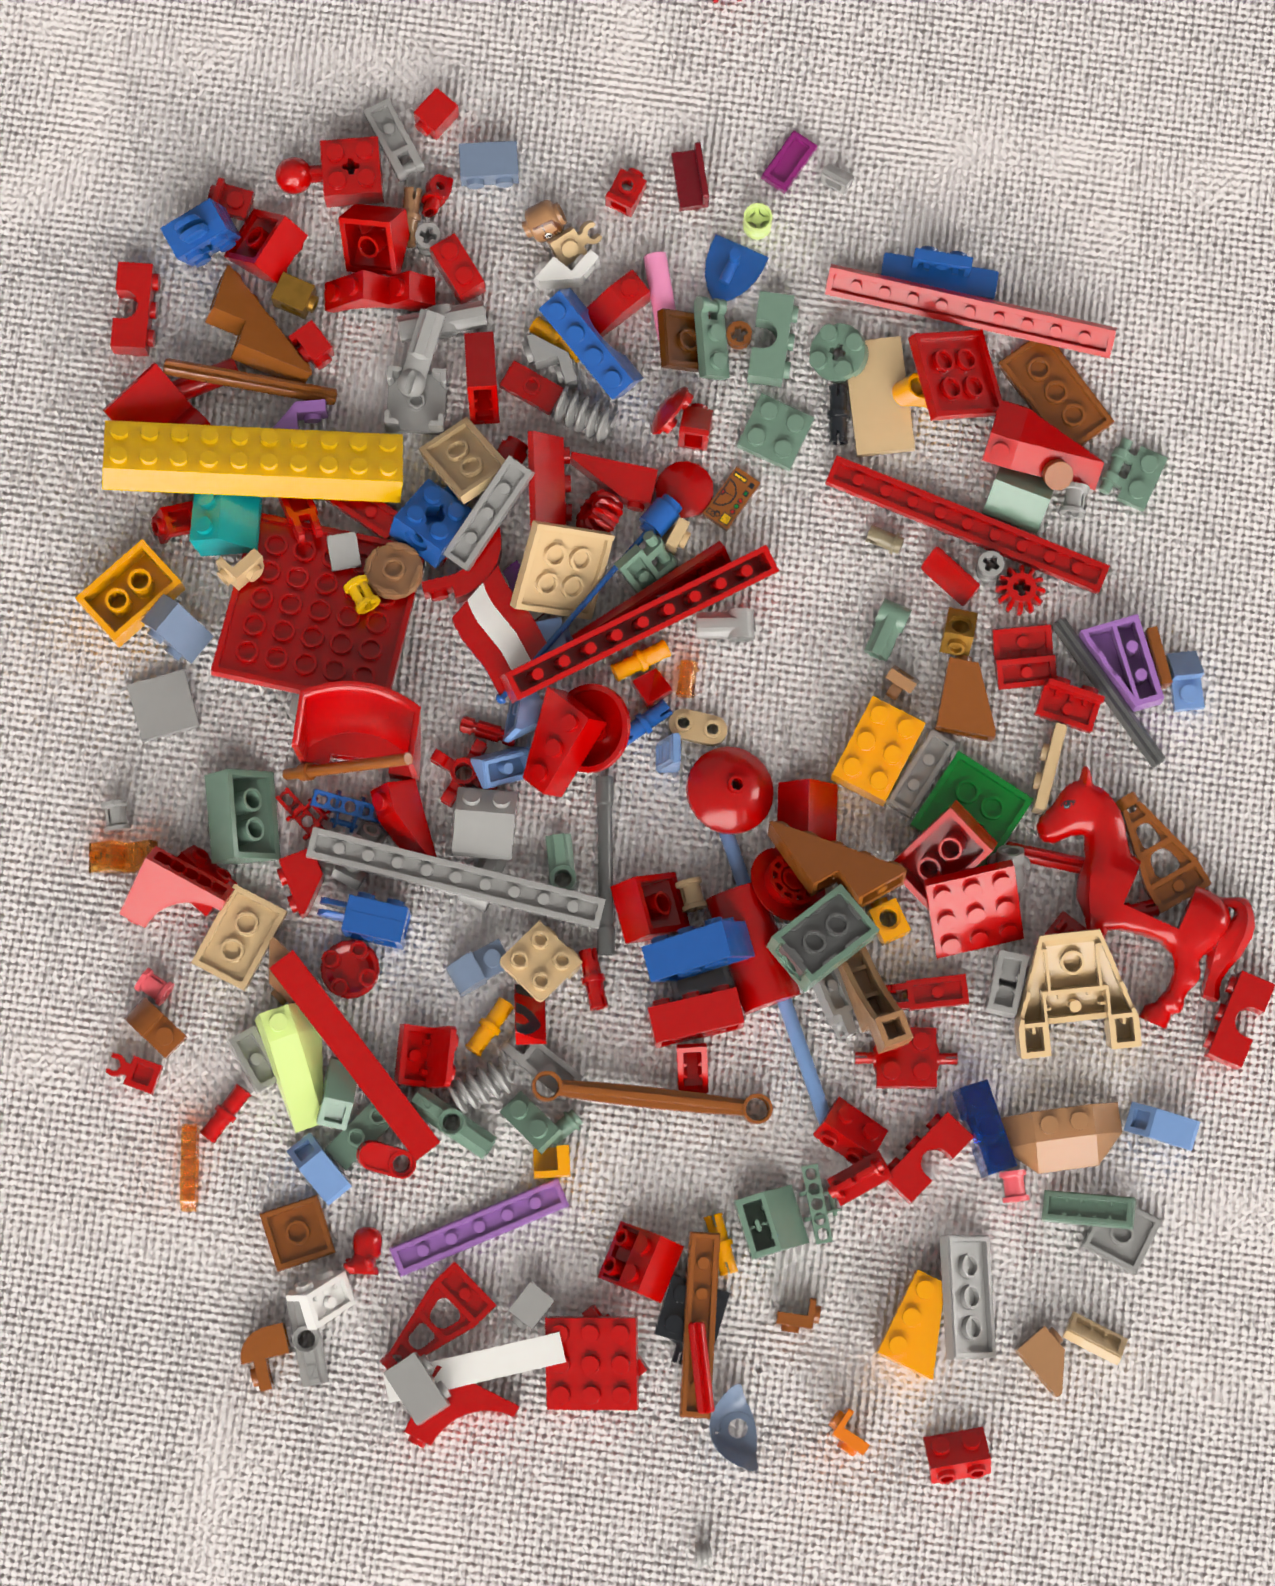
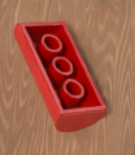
(760, 979)

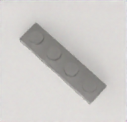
(488, 513)

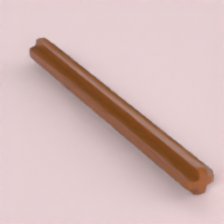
(248, 381)

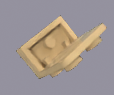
(540, 962)

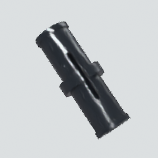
(838, 414)

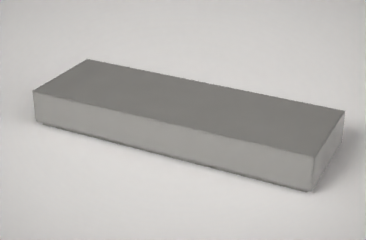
(920, 773)

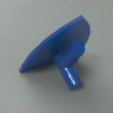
(731, 268)

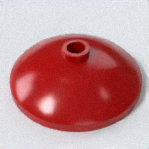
(616, 733)
(715, 799)

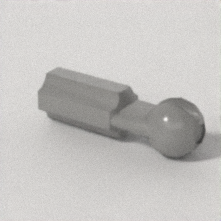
(420, 353)

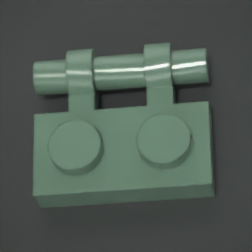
(1141, 478)
(637, 564)

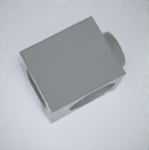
(530, 1307)

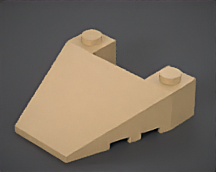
(1072, 982)

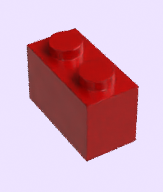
(457, 269)

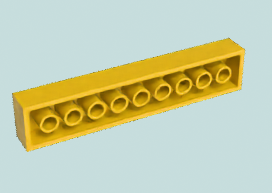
(252, 461)

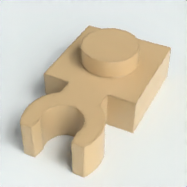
(571, 244)

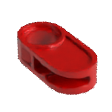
(380, 1157)

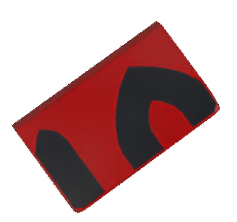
(529, 1018)

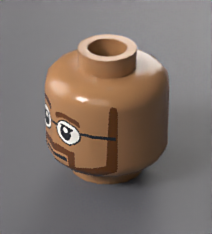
(544, 221)

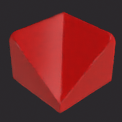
(651, 687)

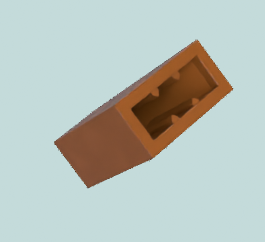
(964, 701)

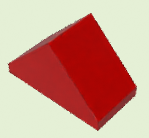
(692, 1067)

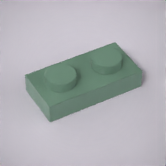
(531, 1122)

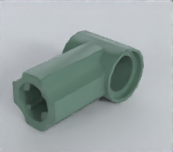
(889, 623)
(560, 858)

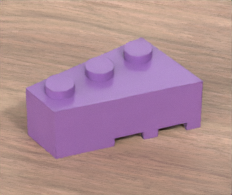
(1126, 660)

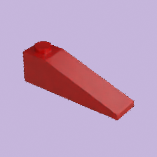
(1028, 442)

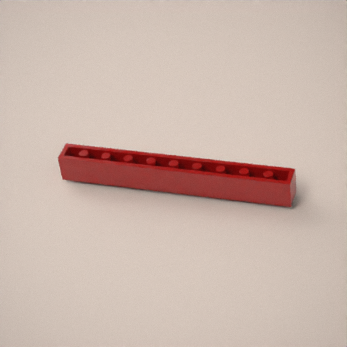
(638, 624)

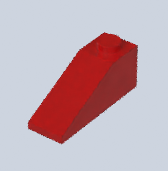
(618, 303)
(627, 481)
(403, 815)

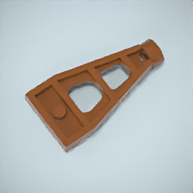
(1179, 884)

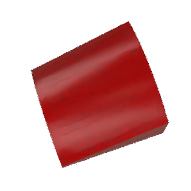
(357, 723)

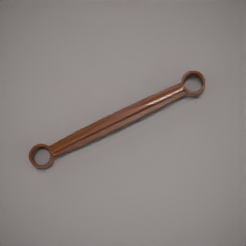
(652, 1097)

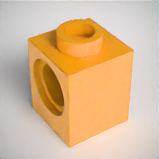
(889, 934)

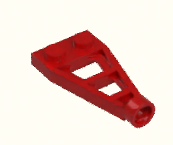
(463, 1294)

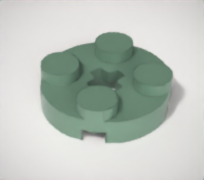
(844, 367)

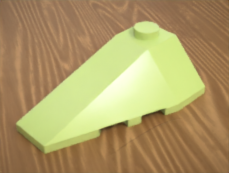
(296, 1061)

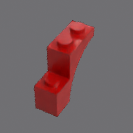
(372, 290)

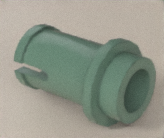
(568, 1124)

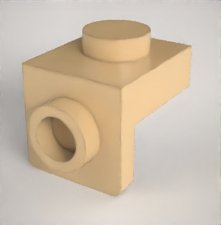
(677, 536)
(245, 570)

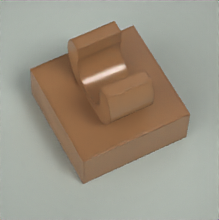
(901, 681)

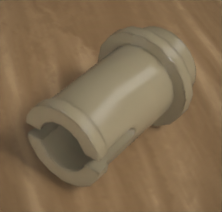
(885, 539)

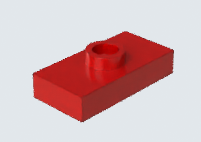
(531, 387)

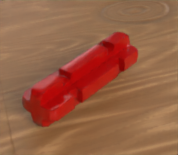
(483, 730)

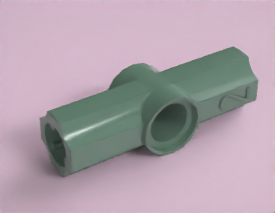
(468, 1134)

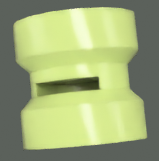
(757, 214)

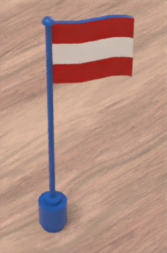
(509, 636)

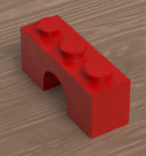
(135, 333)
(1226, 1042)
(945, 1136)

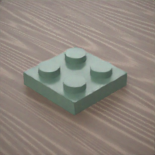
(775, 432)

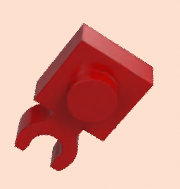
(139, 1074)

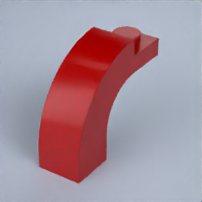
(465, 582)

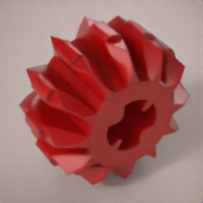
(600, 512)
(1028, 584)

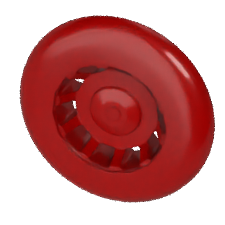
(781, 892)

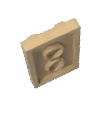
(463, 459)
(239, 938)

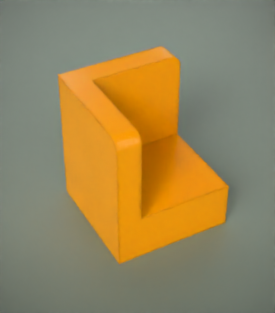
(552, 1163)

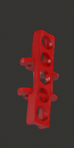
(294, 814)

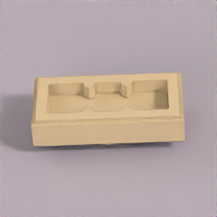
(1095, 1338)

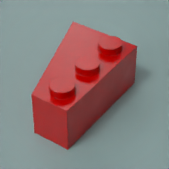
(560, 742)

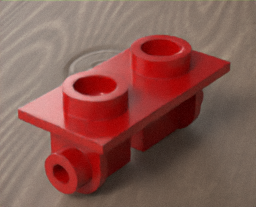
(859, 1178)

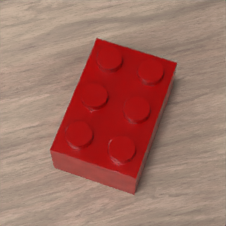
(944, 847)
(695, 1016)

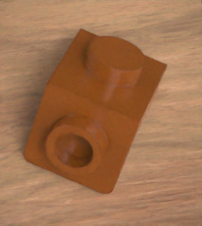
(792, 1322)

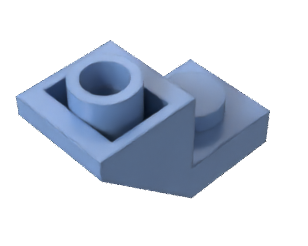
(1162, 1126)
(319, 1169)

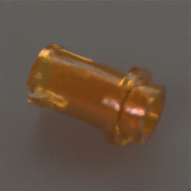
(687, 678)

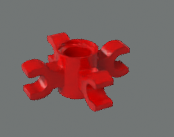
(447, 763)

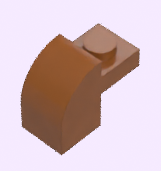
(155, 1027)
(261, 1346)

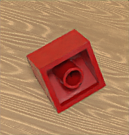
(374, 238)
(267, 245)
(649, 906)

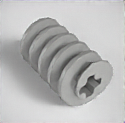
(584, 415)
(480, 1086)

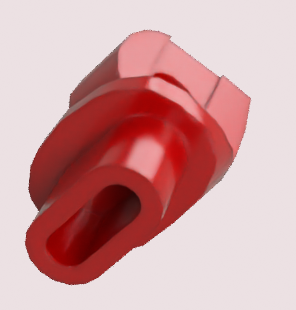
(434, 197)

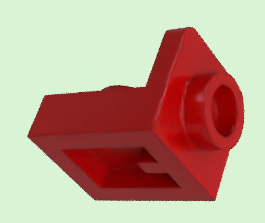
(233, 198)
(172, 521)

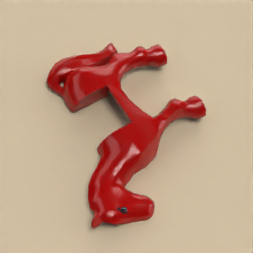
(1107, 879)

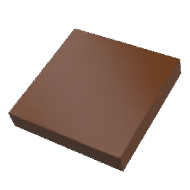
(297, 1233)

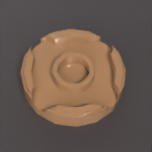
(394, 570)

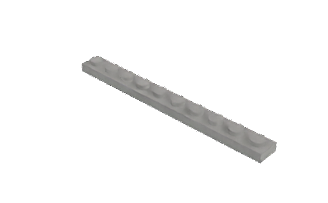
(455, 878)

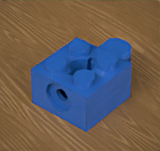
(201, 233)
(430, 521)
(370, 919)

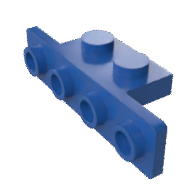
(942, 270)

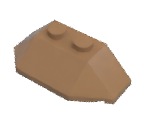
(1064, 1136)

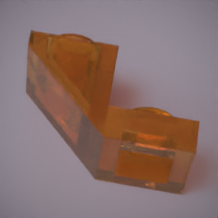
(118, 856)

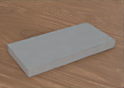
(967, 1297)

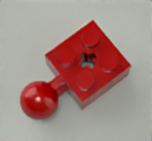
(339, 186)

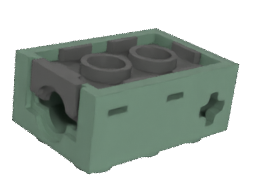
(822, 938)

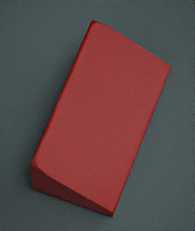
(950, 576)

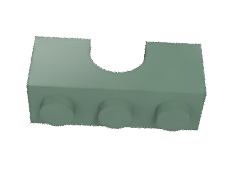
(776, 314)

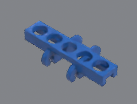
(356, 814)

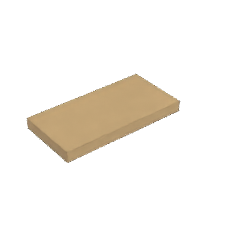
(877, 419)

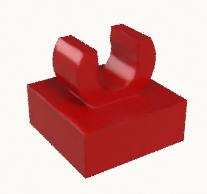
(1063, 924)

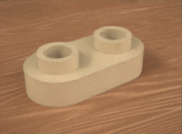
(697, 728)

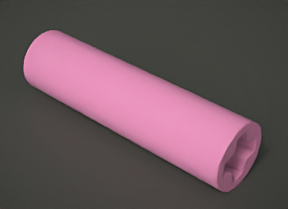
(659, 283)

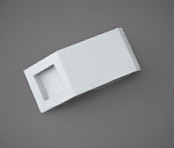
(556, 275)

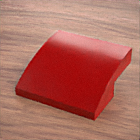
(1023, 656)

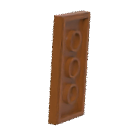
(1055, 391)

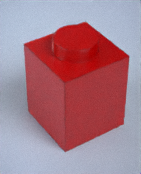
(435, 114)

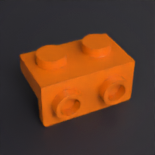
(847, 1440)

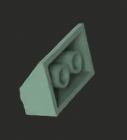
(242, 816)

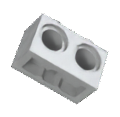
(1006, 983)

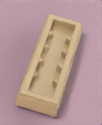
(1044, 780)

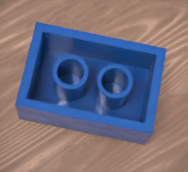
(697, 950)

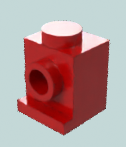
(626, 200)
(312, 345)

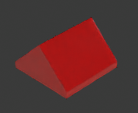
(809, 806)

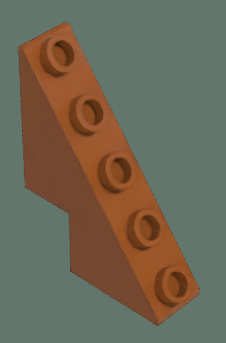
(258, 336)
(825, 862)

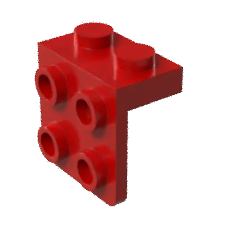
(425, 1056)

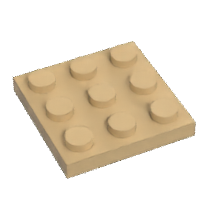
(561, 569)

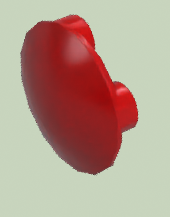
(665, 415)
(687, 485)
(350, 969)

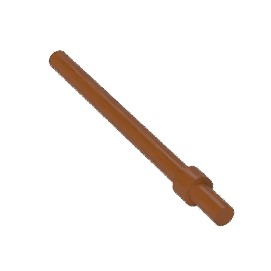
(309, 771)

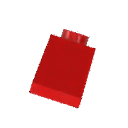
(695, 427)

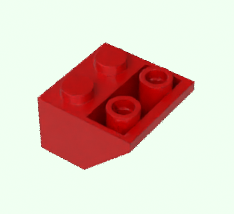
(640, 1261)

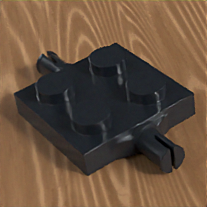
(671, 1316)

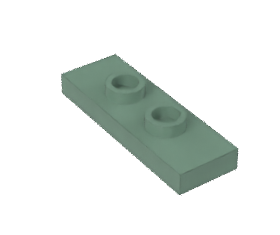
(366, 1126)
(1088, 1209)

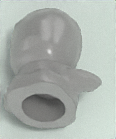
(1018, 858)

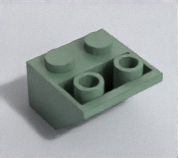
(771, 1222)

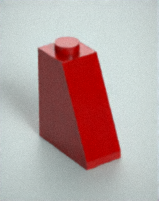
(481, 378)

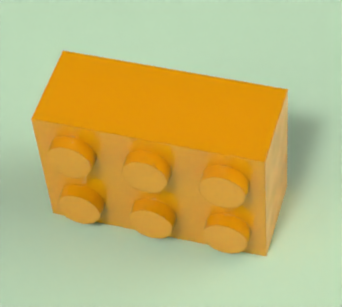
(128, 592)
(877, 751)

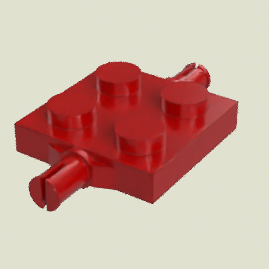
(909, 1065)

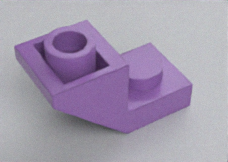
(309, 411)

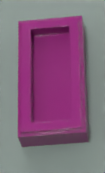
(789, 162)

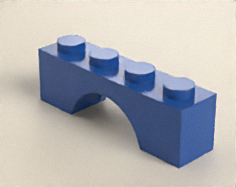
(573, 324)

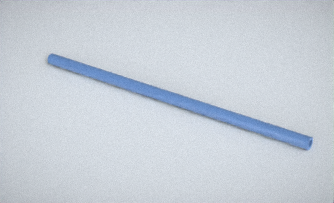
(786, 1007)

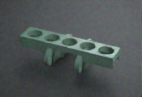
(819, 1194)

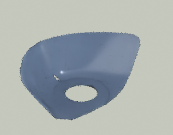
(736, 1450)

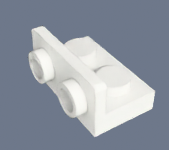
(323, 1296)

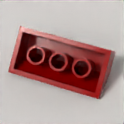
(549, 484)

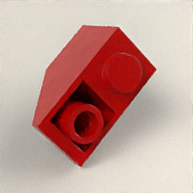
(304, 880)

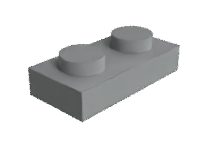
(253, 1059)

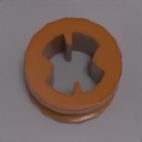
(733, 343)

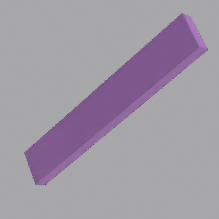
(479, 1227)

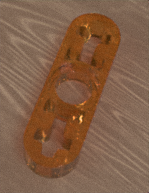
(189, 1168)

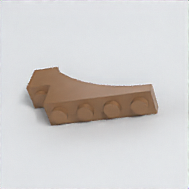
(873, 1003)

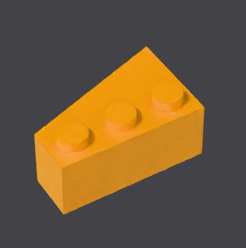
(915, 1326)

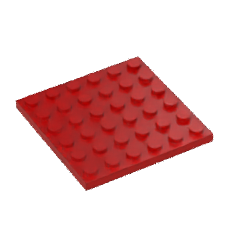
(300, 624)

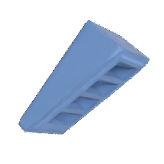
(669, 754)

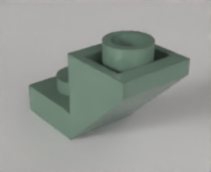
(337, 1096)

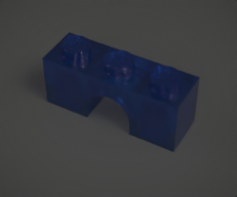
(991, 1142)

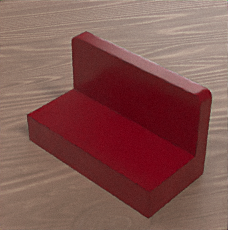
(690, 179)

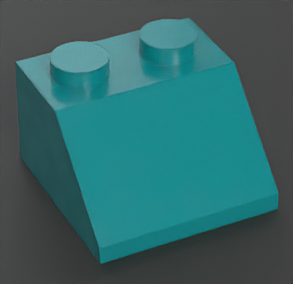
(225, 524)

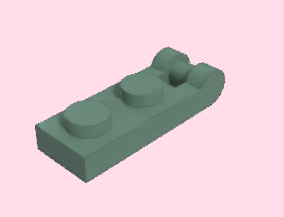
(711, 338)

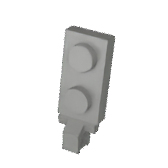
(836, 1004)

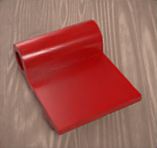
(154, 400)

